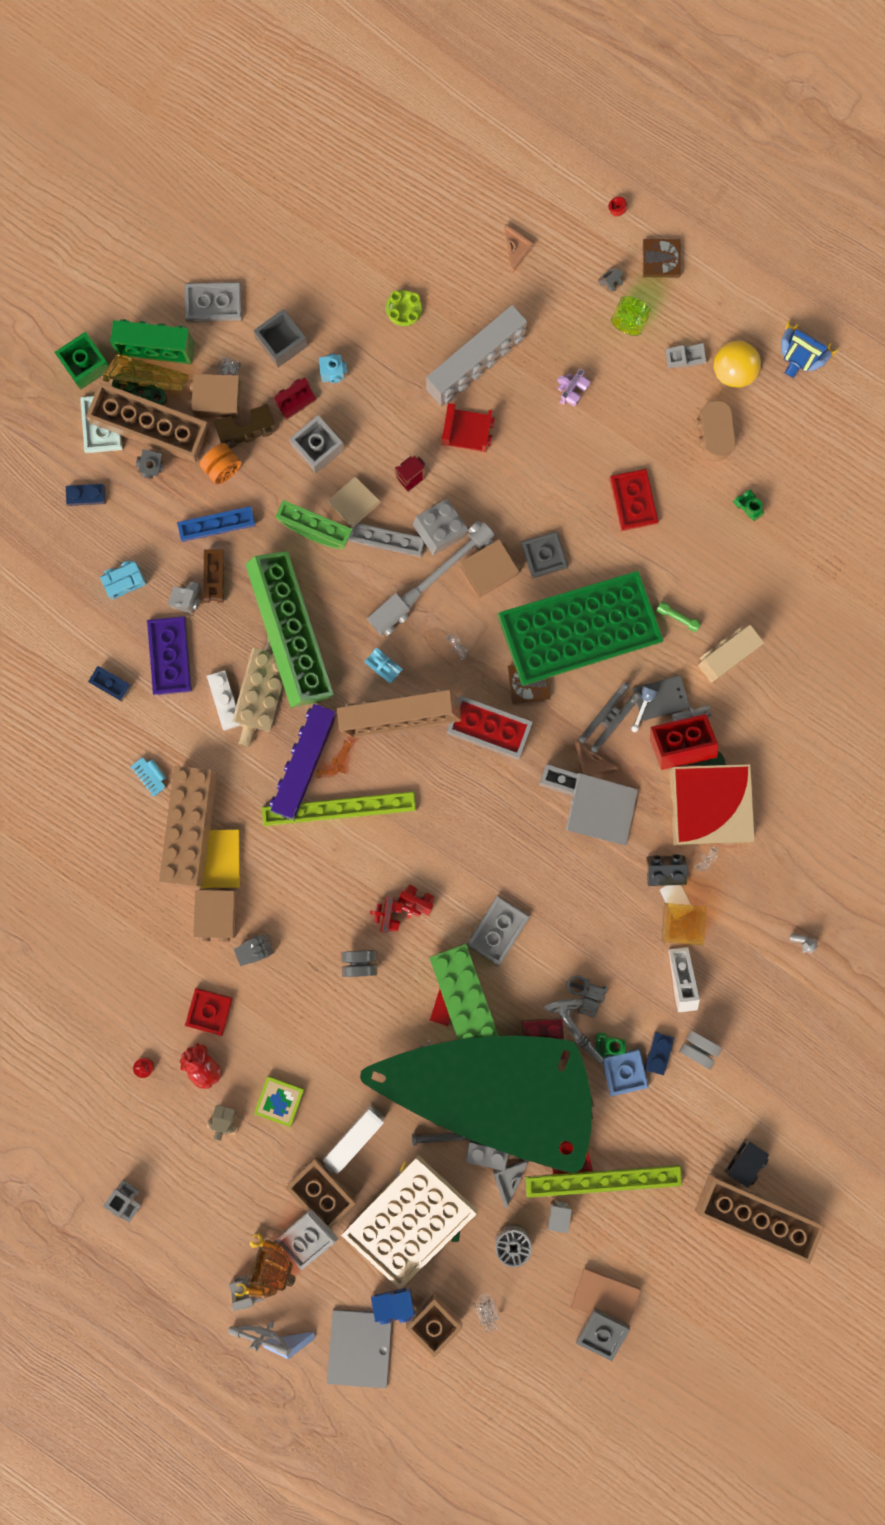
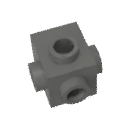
(147, 456)

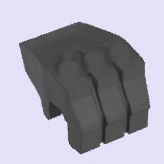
(254, 950)

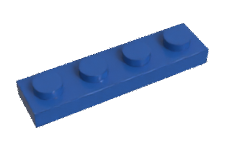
(216, 524)

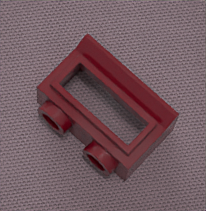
(410, 472)

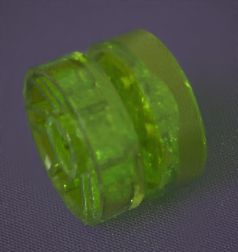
(631, 316)

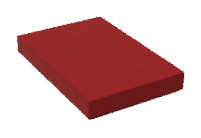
(633, 500)

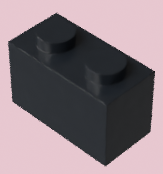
(747, 1163)

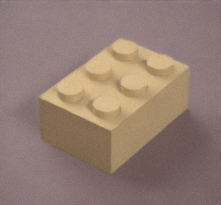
(730, 652)

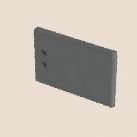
(667, 700)

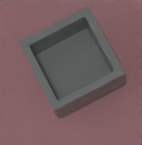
(280, 338)

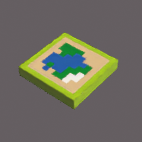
(279, 1101)

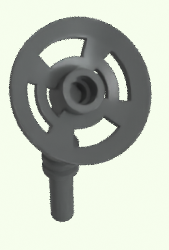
(564, 1009)

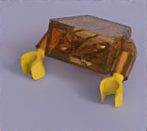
(269, 1271)

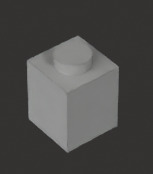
(559, 1216)

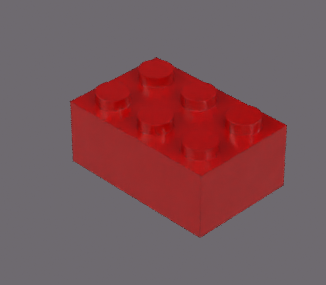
(683, 742)

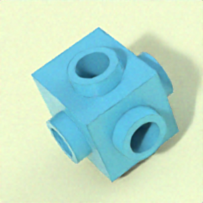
(332, 368)

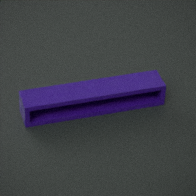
(303, 762)

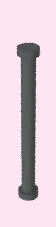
(436, 1138)

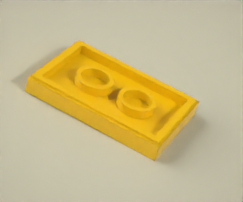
(223, 860)

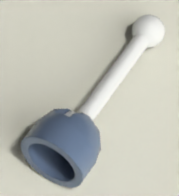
(647, 695)

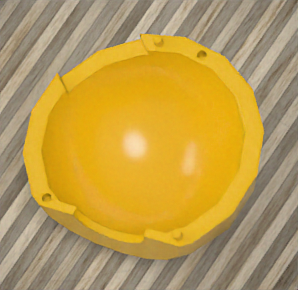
(737, 364)

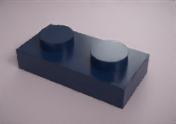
(85, 494)
(109, 683)
(659, 1053)

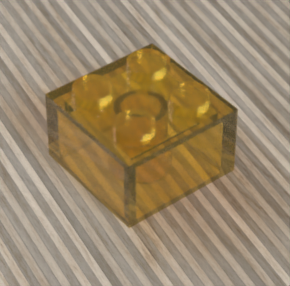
(683, 924)

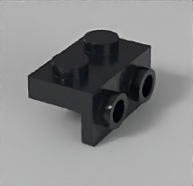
(667, 870)

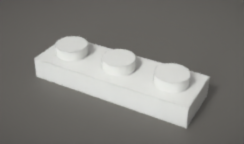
(223, 699)

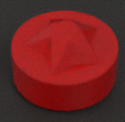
(618, 206)
(143, 1067)

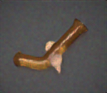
(337, 763)

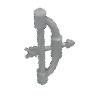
(264, 1332)

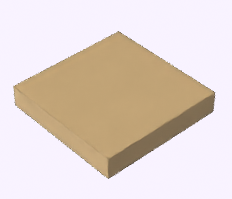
(353, 502)

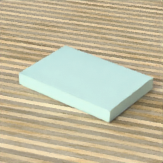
(97, 438)

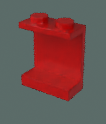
(467, 429)

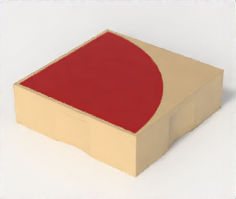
(712, 804)

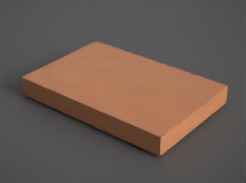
(606, 1295)

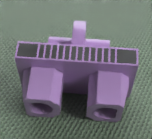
(578, 381)

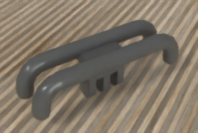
(610, 717)

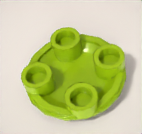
(404, 307)

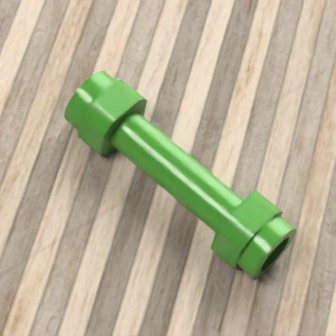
(693, 624)

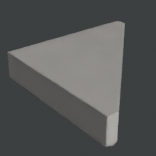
(508, 1180)

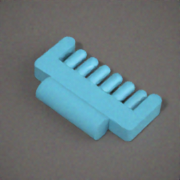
(153, 772)

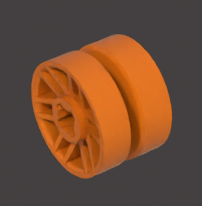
(220, 464)

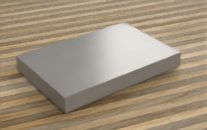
(213, 302)
(498, 930)
(306, 1239)

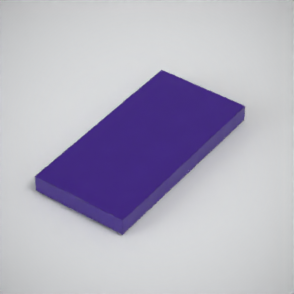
(169, 655)

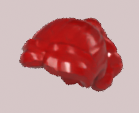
(200, 1066)

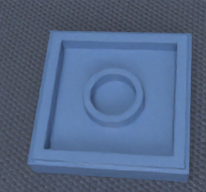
(625, 1072)

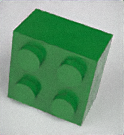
(82, 360)

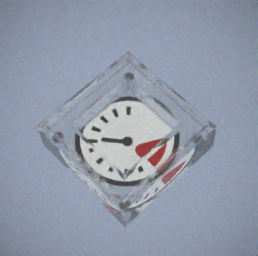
(228, 367)

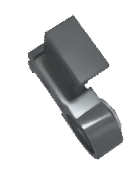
(590, 995)

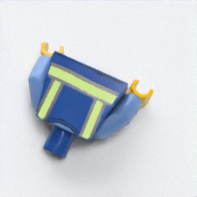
(803, 351)

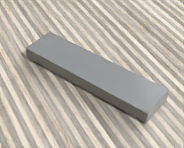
(387, 539)

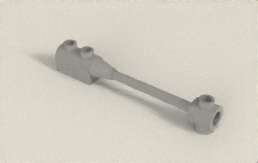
(396, 608)

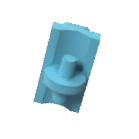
(383, 665)

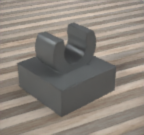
(610, 277)

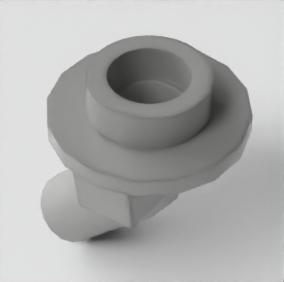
(808, 945)

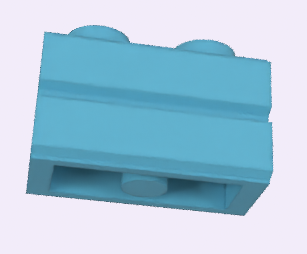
(122, 580)

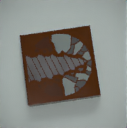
(661, 258)
(529, 693)

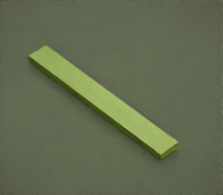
(345, 808)
(603, 1181)

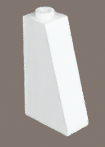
(354, 1139)

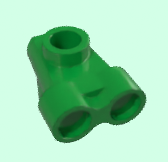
(750, 505)
(604, 1044)

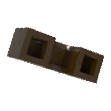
(260, 425)

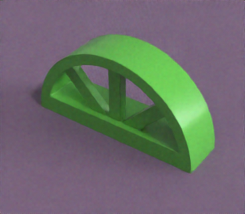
(313, 526)

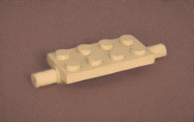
(258, 694)

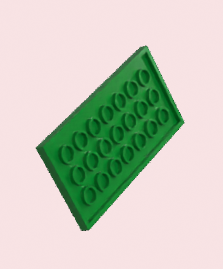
(580, 628)

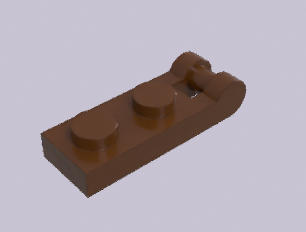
(213, 575)

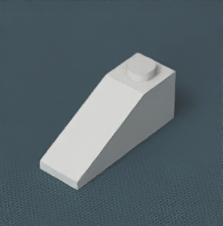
(683, 980)

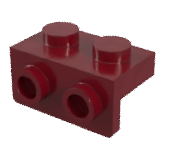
(294, 398)

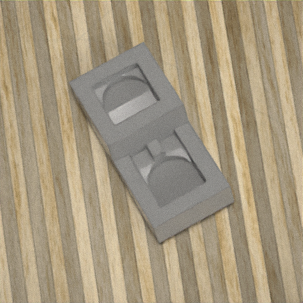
(686, 356)

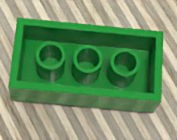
(152, 341)

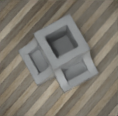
(185, 598)
(122, 1201)
(243, 1301)

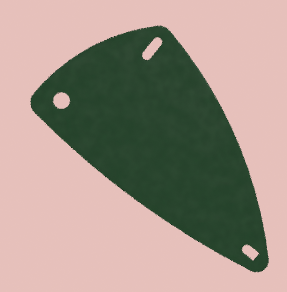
(497, 1094)

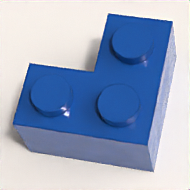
(393, 1304)

